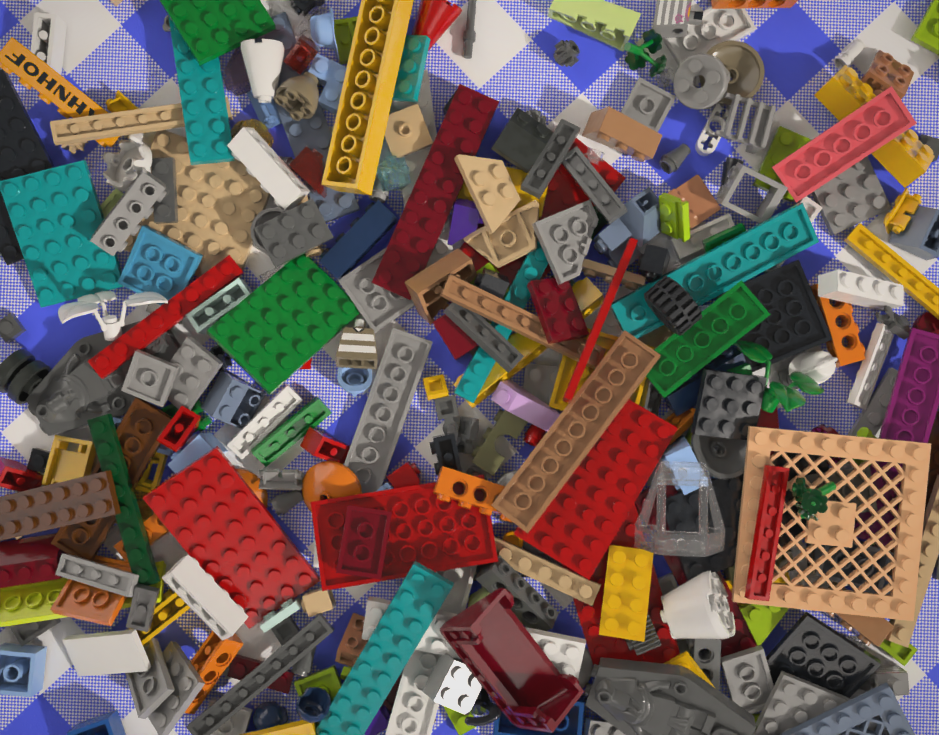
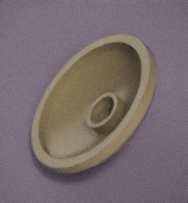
(744, 67)

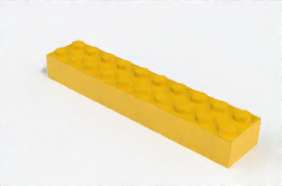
(366, 95)

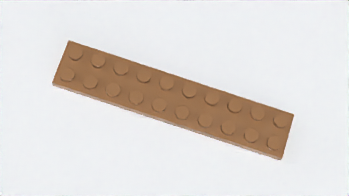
(575, 431)

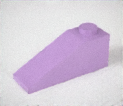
(524, 404)

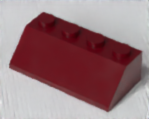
(28, 560)

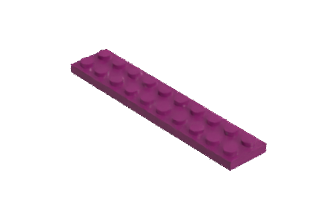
(909, 412)

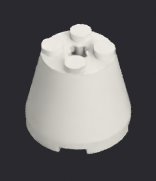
(699, 609)

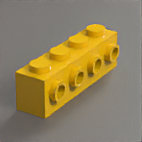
(164, 614)

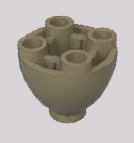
(299, 96)

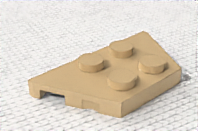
(489, 187)
(511, 239)

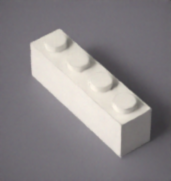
(268, 168)
(860, 290)
(205, 597)

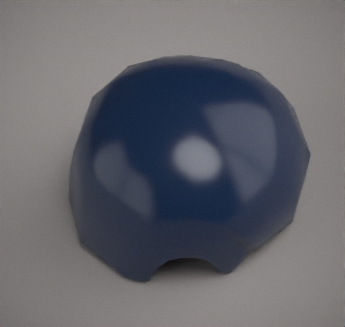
(313, 704)
(269, 715)

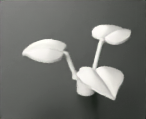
(110, 324)

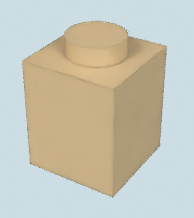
(317, 601)

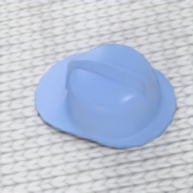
(323, 31)
(354, 379)

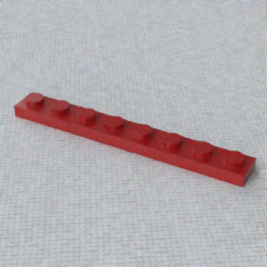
(165, 317)

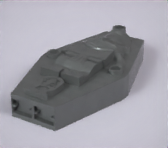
(77, 393)
(662, 700)

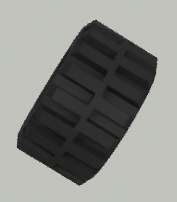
(673, 305)

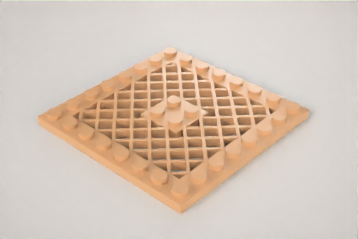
(837, 523)

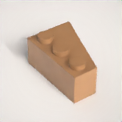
(428, 284)
(869, 629)

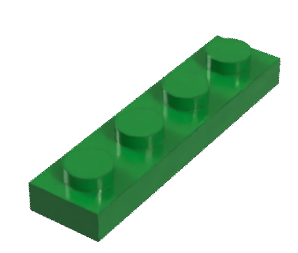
(291, 431)

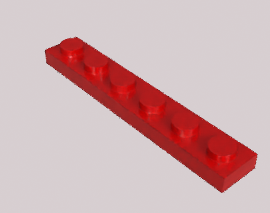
(766, 533)

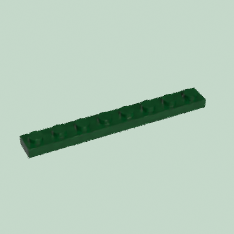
(130, 518)

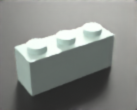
(218, 305)

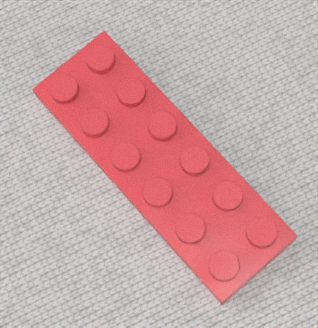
(844, 144)

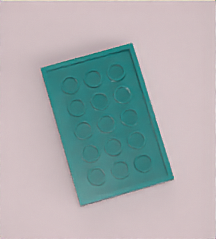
(53, 222)

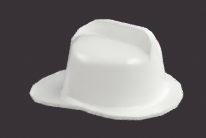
(815, 364)

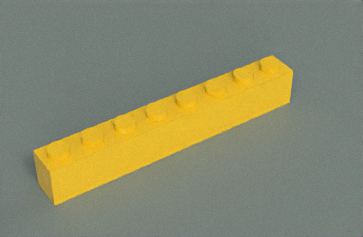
(588, 299)

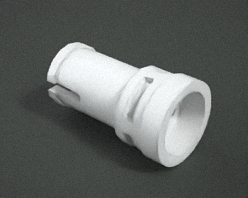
(847, 57)

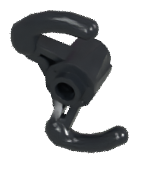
(481, 706)

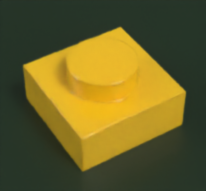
(435, 387)

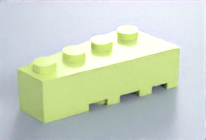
(597, 19)

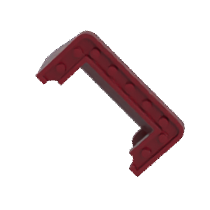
(511, 663)

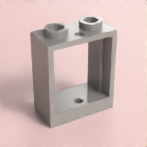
(768, 204)

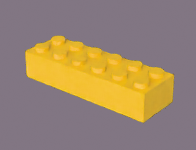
(904, 155)

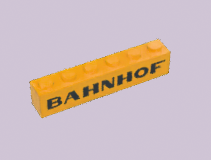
(50, 84)

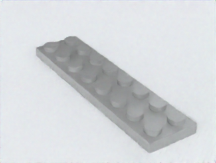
(387, 408)

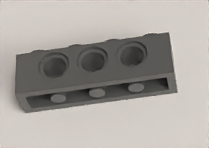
(528, 604)
(708, 659)

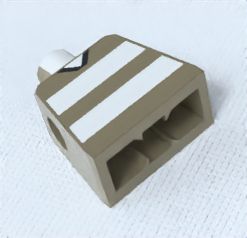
(357, 347)

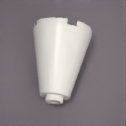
(263, 66)

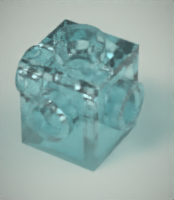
(393, 173)

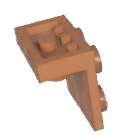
(888, 72)
(700, 200)
(352, 641)

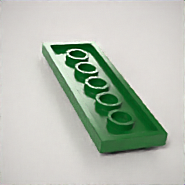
(715, 332)

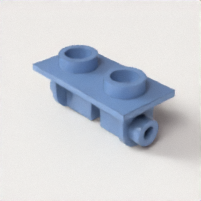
(266, 112)

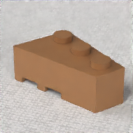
(622, 134)

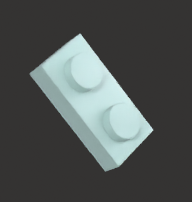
(272, 618)

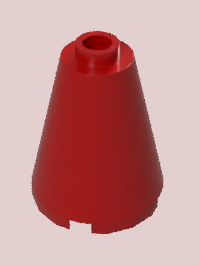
(435, 18)

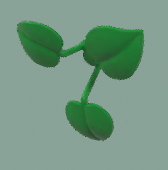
(787, 396)

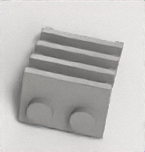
(760, 125)

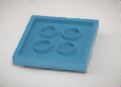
(159, 264)

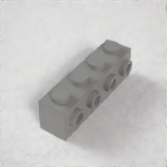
(128, 212)

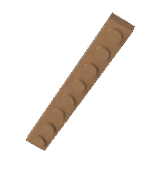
(513, 318)

